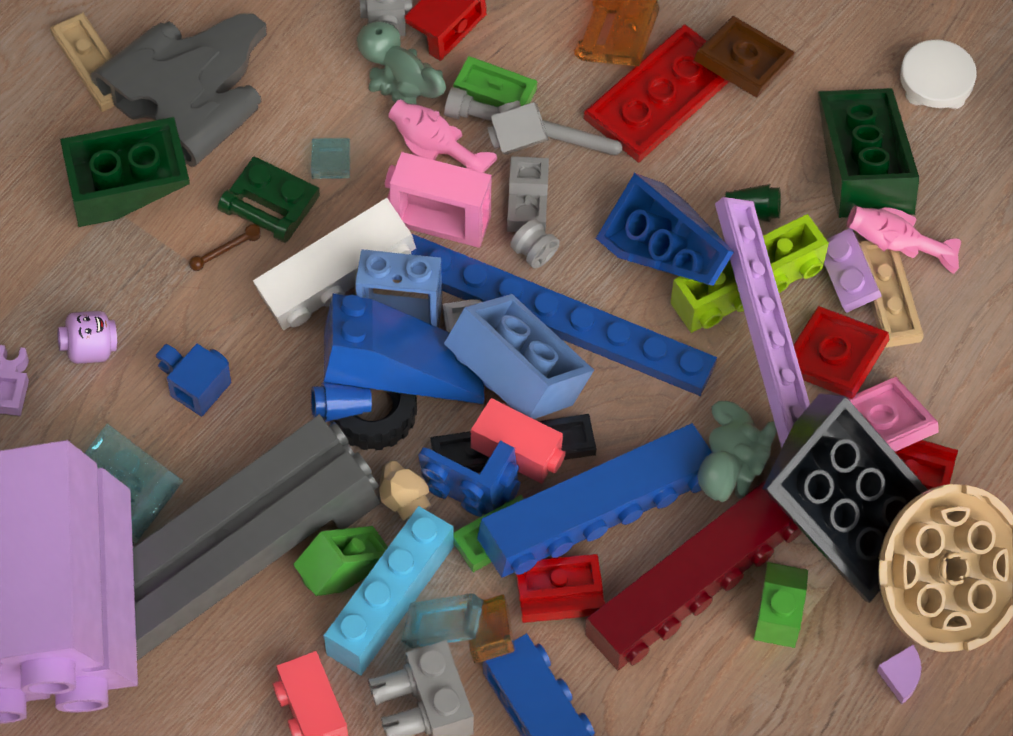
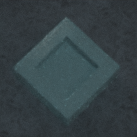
(330, 158)

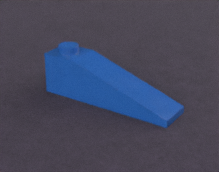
(663, 233)

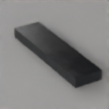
(577, 442)

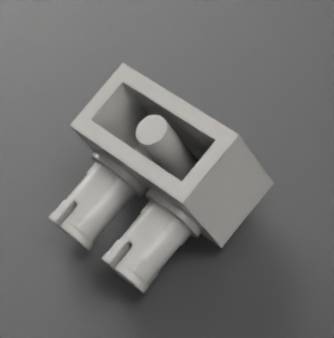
(438, 690)

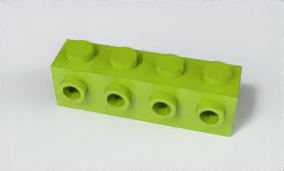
(794, 253)

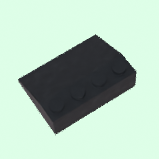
(842, 487)

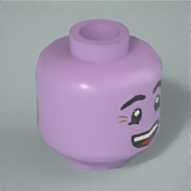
(87, 337)

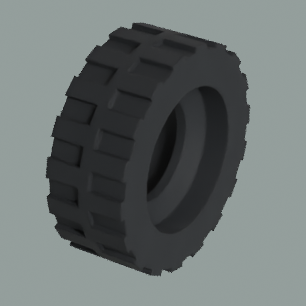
(384, 431)

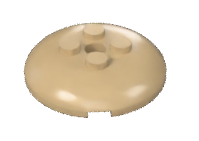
(975, 594)

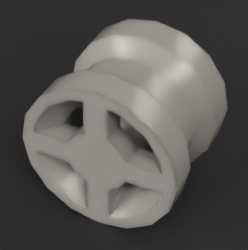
(534, 243)

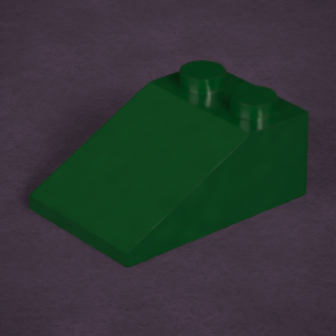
(123, 169)

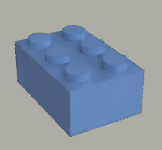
(518, 356)

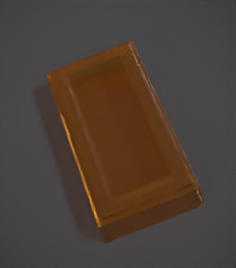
(494, 631)

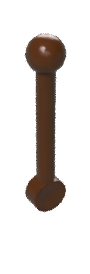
(251, 233)

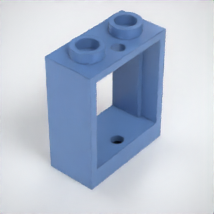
(417, 274)

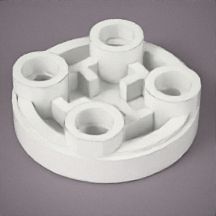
(938, 74)

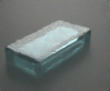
(442, 619)

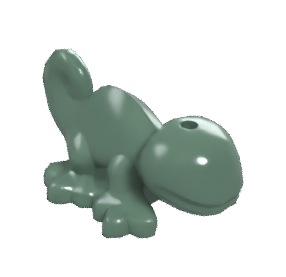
(404, 73)
(736, 454)

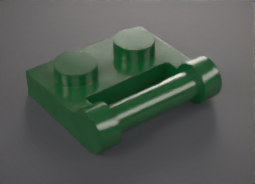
(273, 190)

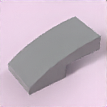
(527, 191)

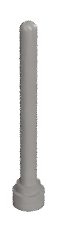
(463, 105)

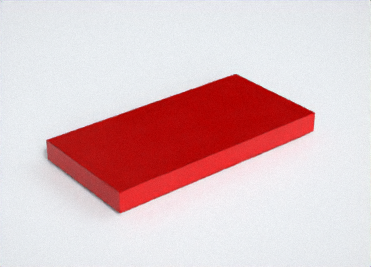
(656, 95)

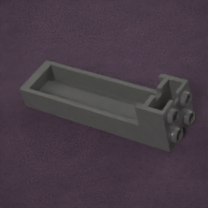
(247, 527)

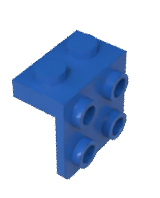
(475, 491)

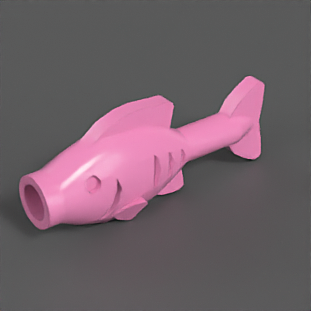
(430, 135)
(896, 231)

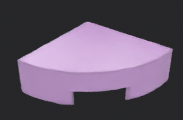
(902, 673)

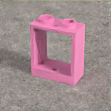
(440, 198)

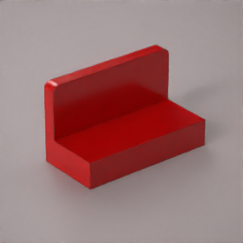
(445, 22)

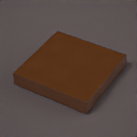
(744, 56)

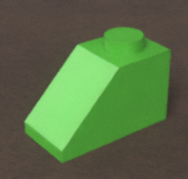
(339, 559)
(781, 605)

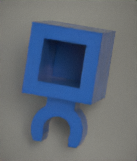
(197, 377)

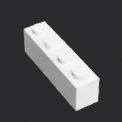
(330, 264)

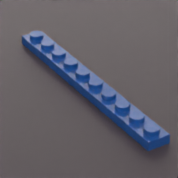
(575, 320)

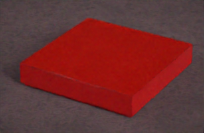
(838, 351)

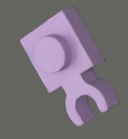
(13, 382)

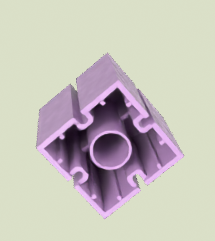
(64, 581)

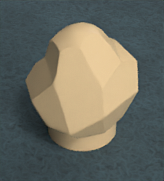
(402, 489)

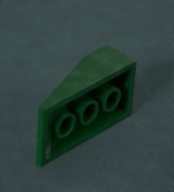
(868, 151)

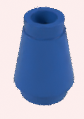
(339, 401)

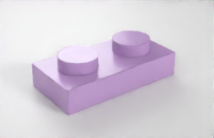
(850, 271)

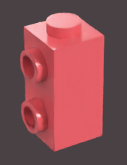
(535, 444)
(309, 697)

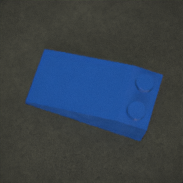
(392, 352)

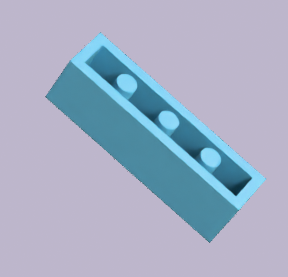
(389, 590)

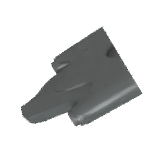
(187, 80)

